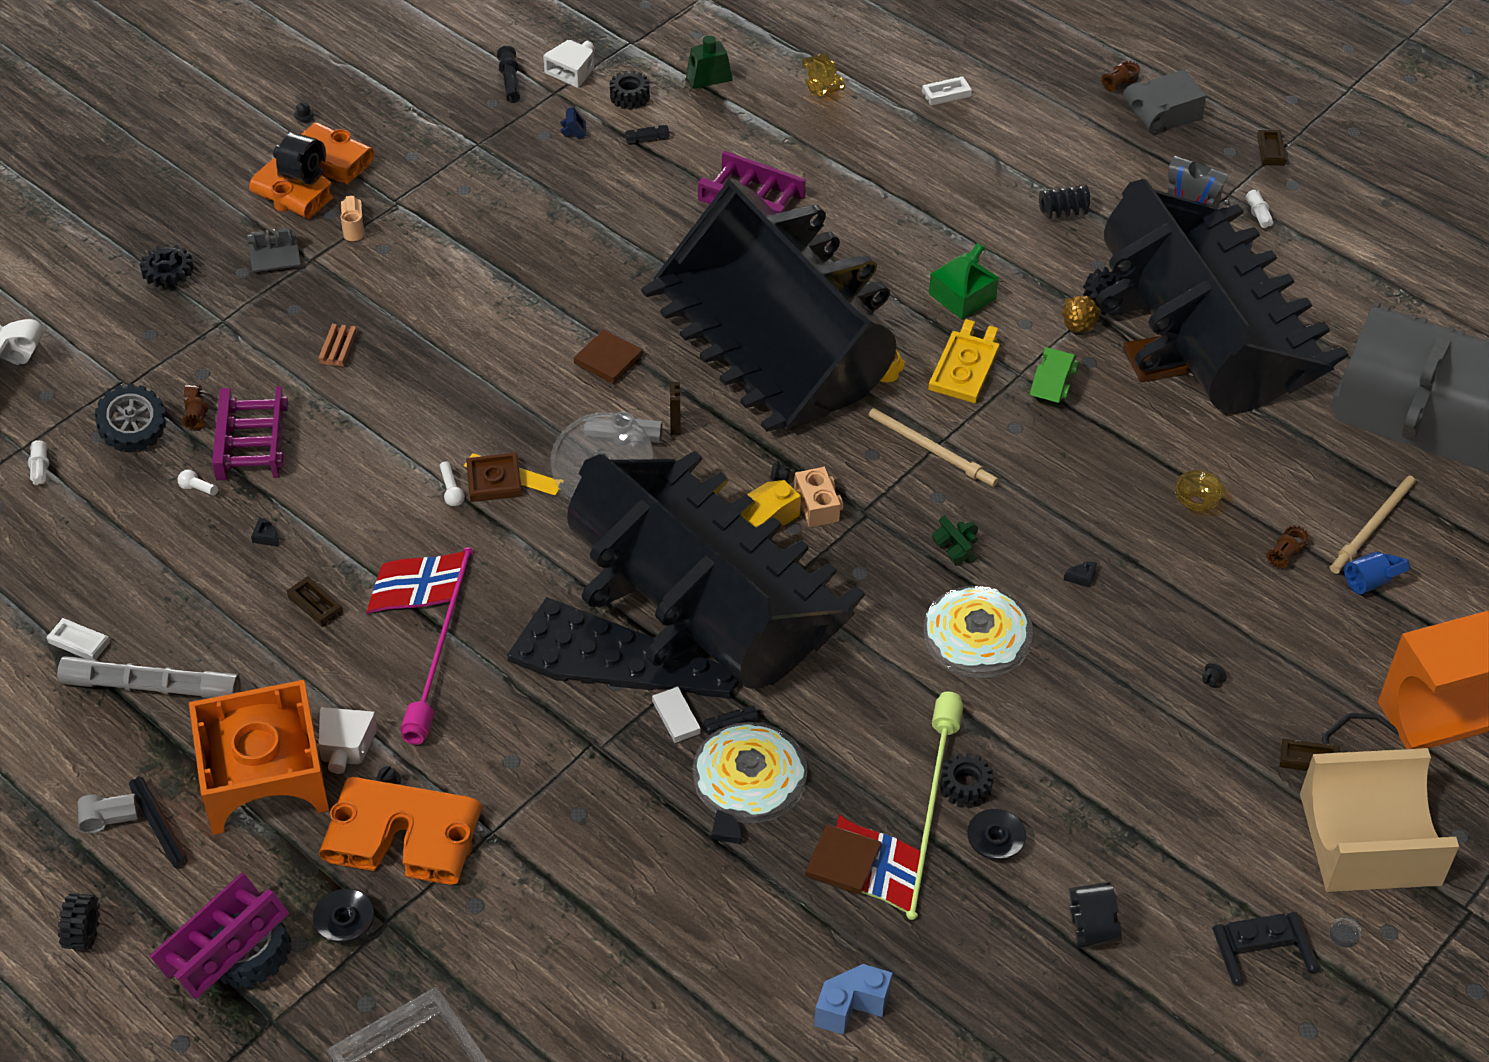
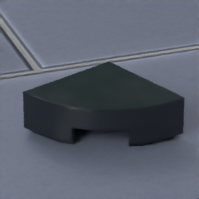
(265, 533)
(1081, 574)
(726, 828)

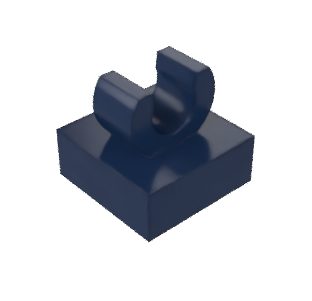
(573, 123)

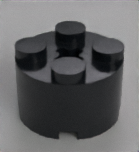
(300, 158)
(1095, 914)

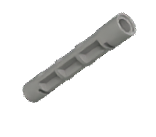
(130, 677)

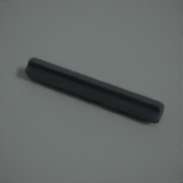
(158, 822)

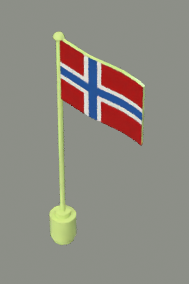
(899, 866)

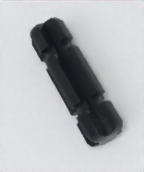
(647, 134)
(748, 714)

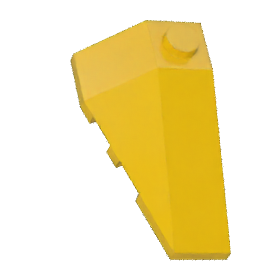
(774, 500)

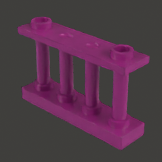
(756, 172)
(227, 423)
(229, 945)

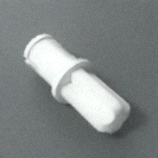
(1259, 208)
(38, 462)

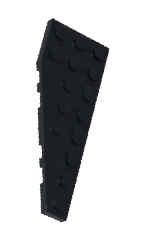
(585, 647)

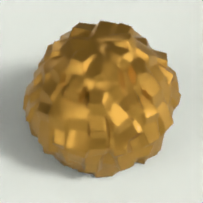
(1080, 313)

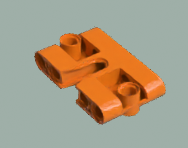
(343, 163)
(381, 809)

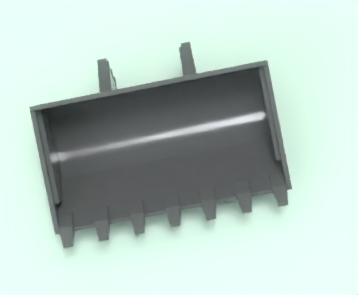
(1419, 386)

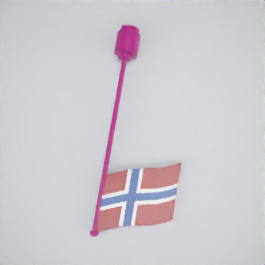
(420, 584)

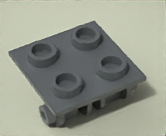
(273, 251)

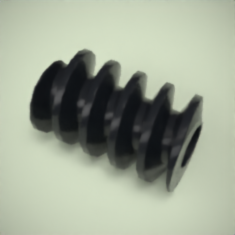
(1065, 201)

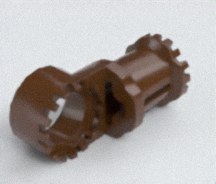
(1120, 75)
(195, 408)
(1287, 546)

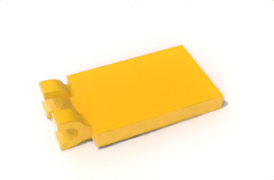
(965, 363)

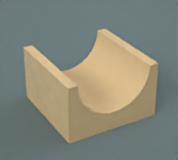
(1374, 821)

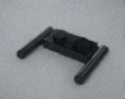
(1259, 935)

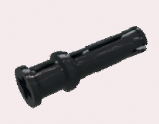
(508, 67)

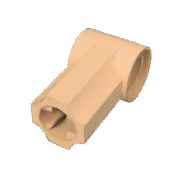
(352, 218)

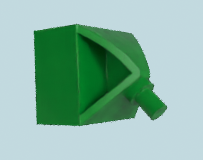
(964, 284)

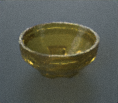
(1199, 484)

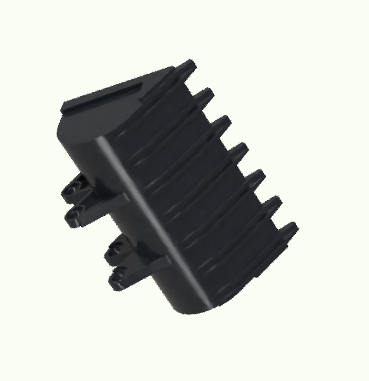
(763, 283)
(1210, 300)
(703, 568)

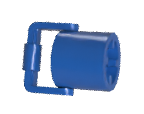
(1373, 571)

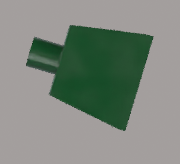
(708, 64)

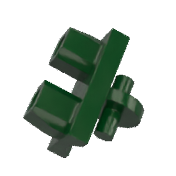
(962, 548)

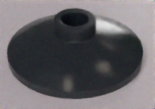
(999, 825)
(339, 906)

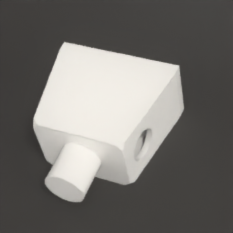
(570, 62)
(345, 736)

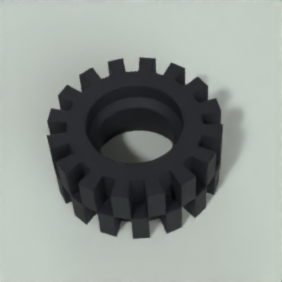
(629, 90)
(970, 767)
(78, 921)

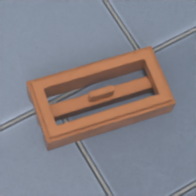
(340, 332)

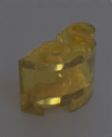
(822, 75)

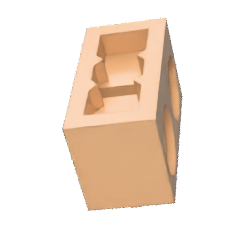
(818, 496)

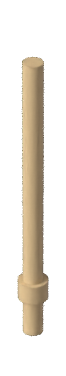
(972, 469)
(1349, 551)

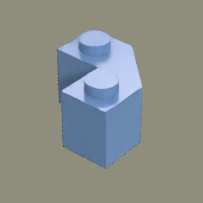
(859, 989)

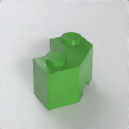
(1052, 375)

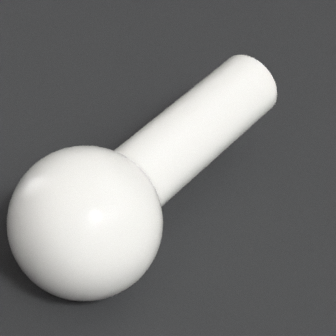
(189, 479)
(453, 496)

